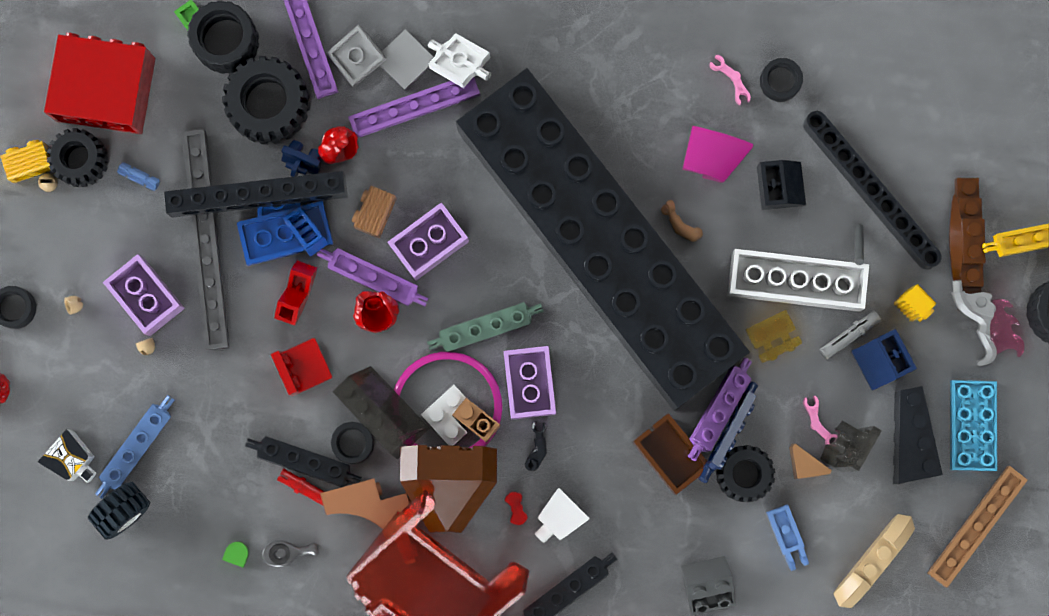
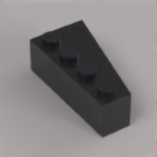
(914, 439)

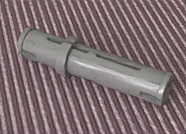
(857, 329)

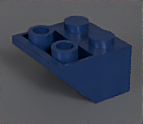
(883, 359)

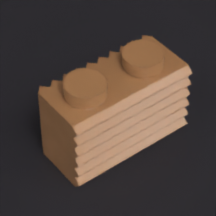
(374, 211)

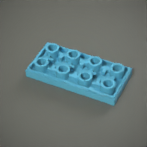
(973, 425)

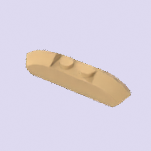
(874, 561)

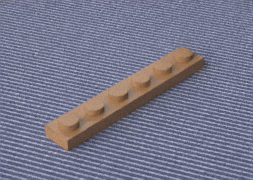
(977, 526)

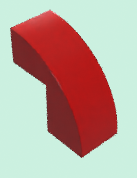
(296, 294)

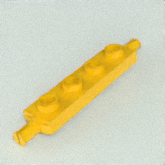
(1019, 240)

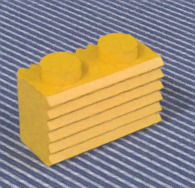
(26, 161)
(915, 304)

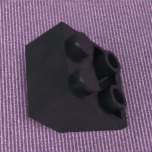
(781, 184)

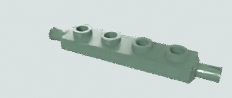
(485, 326)

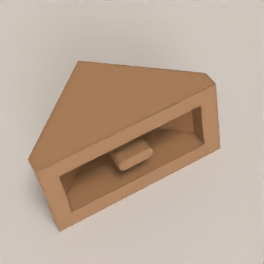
(806, 465)

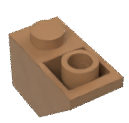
(476, 420)

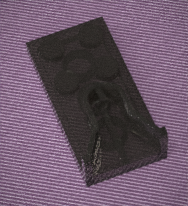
(852, 447)

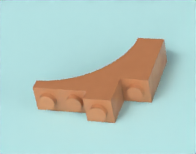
(364, 501)

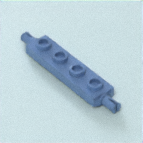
(134, 446)

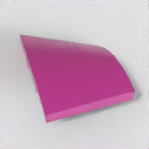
(714, 153)

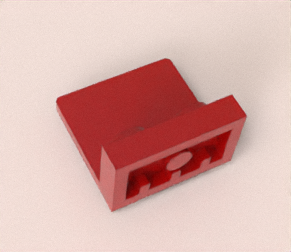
(301, 367)

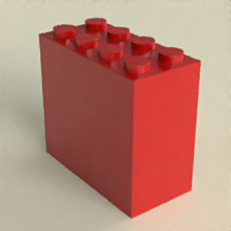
(100, 83)

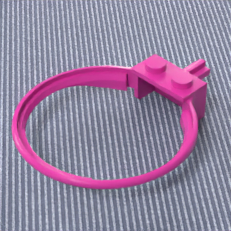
(468, 360)

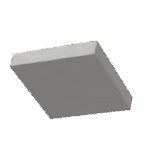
(356, 55)
(405, 60)

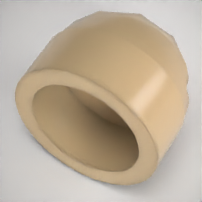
(47, 187)
(73, 304)
(146, 346)

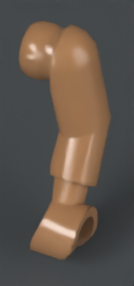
(680, 228)

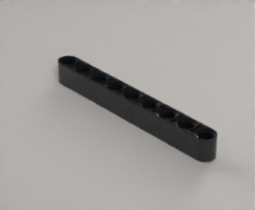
(873, 201)

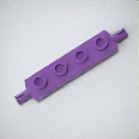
(372, 277)
(720, 409)

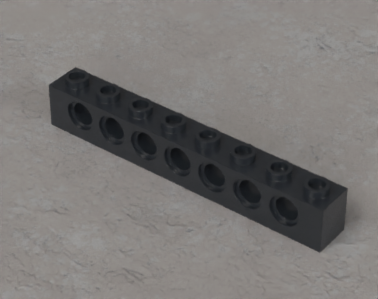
(255, 194)

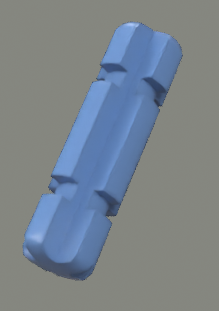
(138, 176)

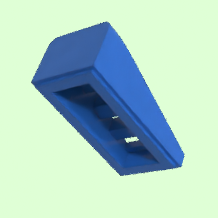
(313, 242)

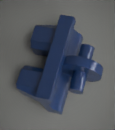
(300, 162)

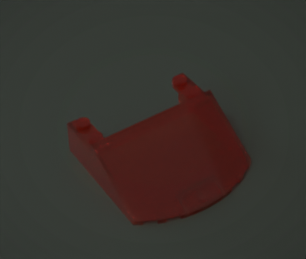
(417, 576)

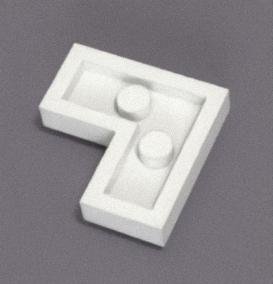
(441, 419)

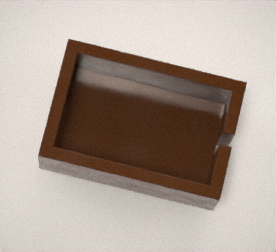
(668, 453)

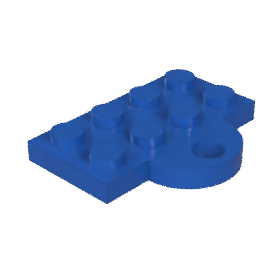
(270, 237)

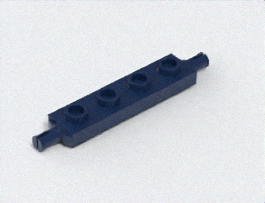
(726, 440)

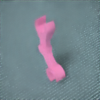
(734, 76)
(815, 423)

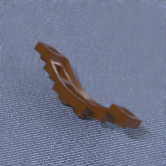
(967, 235)

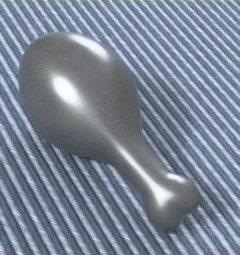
(283, 553)

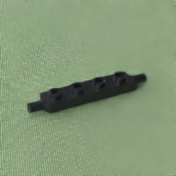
(303, 461)
(571, 587)

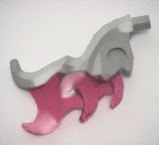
(992, 320)

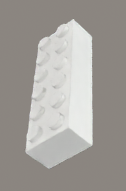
(798, 280)

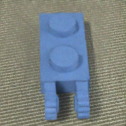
(787, 534)

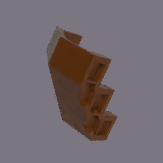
(454, 476)

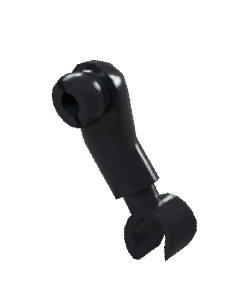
(540, 450)

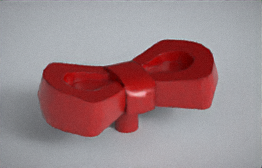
(514, 500)

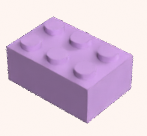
(428, 241)
(143, 295)
(529, 382)

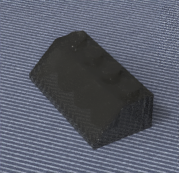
(381, 410)

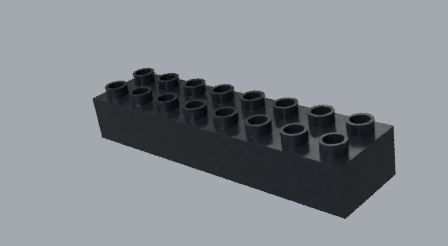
(601, 239)

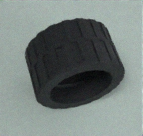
(208, 16)
(1037, 312)

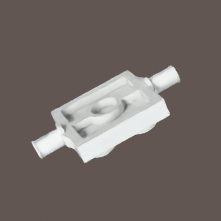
(459, 60)

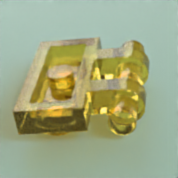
(770, 330)

